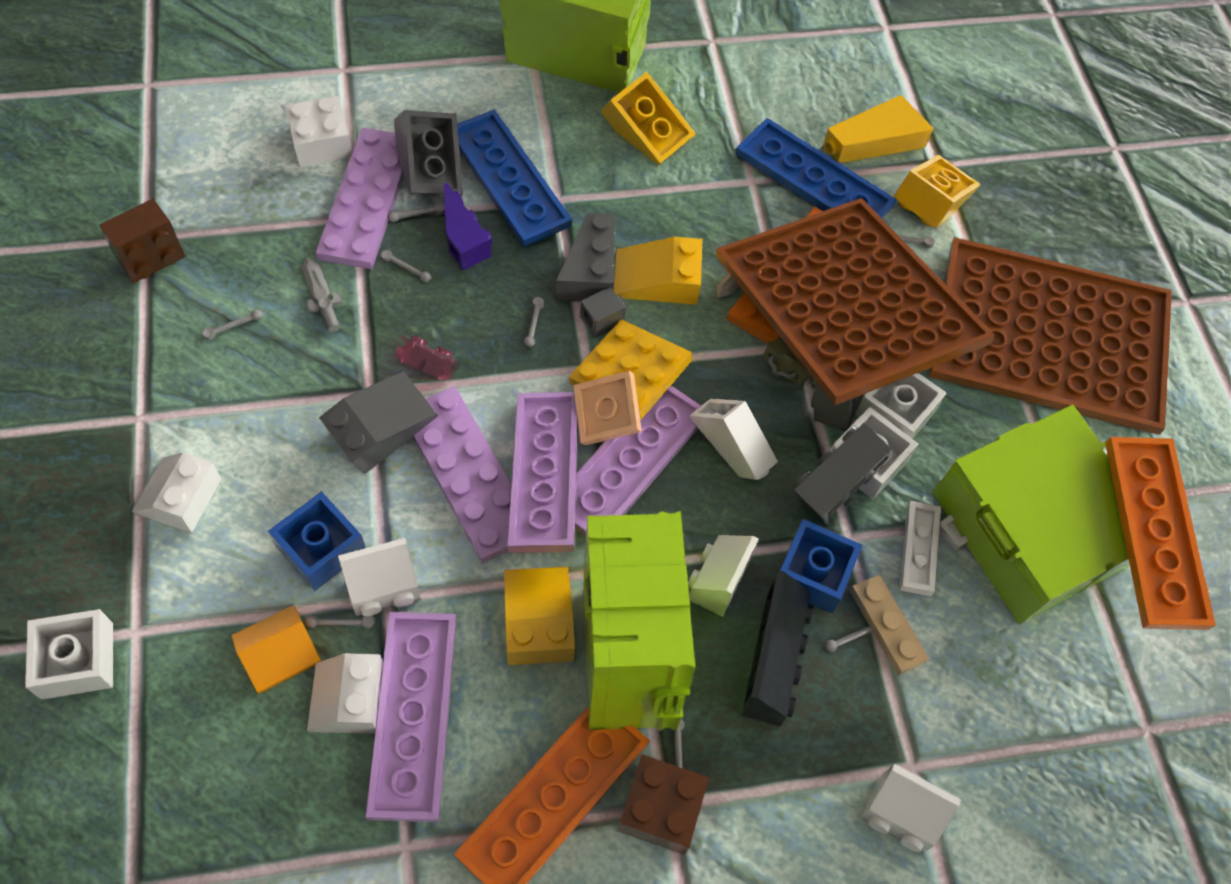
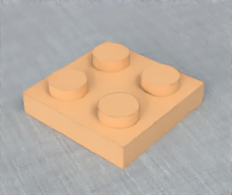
(607, 408)

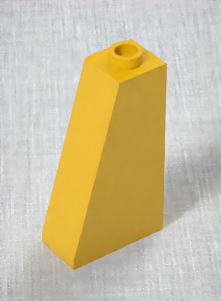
(878, 132)

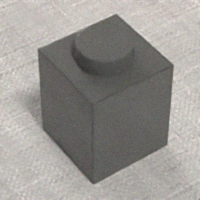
(602, 311)

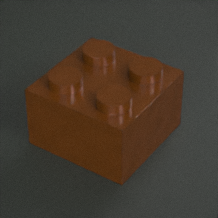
(142, 240)
(663, 804)

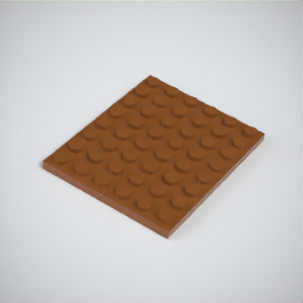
(852, 300)
(1063, 335)

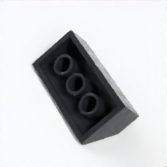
(777, 651)

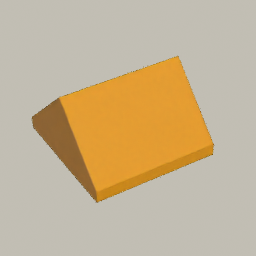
(275, 649)

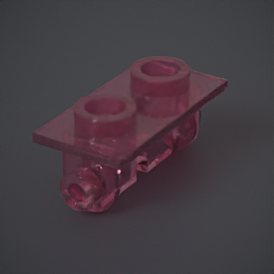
(437, 363)

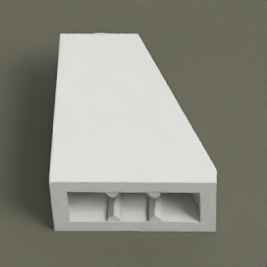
(735, 436)

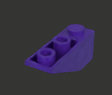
(465, 237)

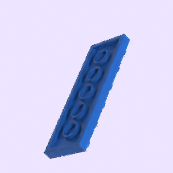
(808, 170)
(511, 178)

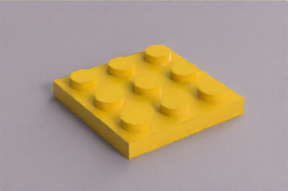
(649, 357)

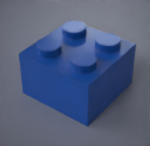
(315, 538)
(821, 563)

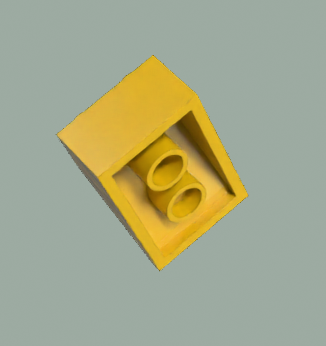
(648, 119)
(935, 191)
(660, 271)
(538, 616)

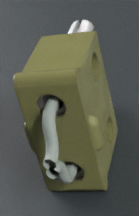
(784, 361)

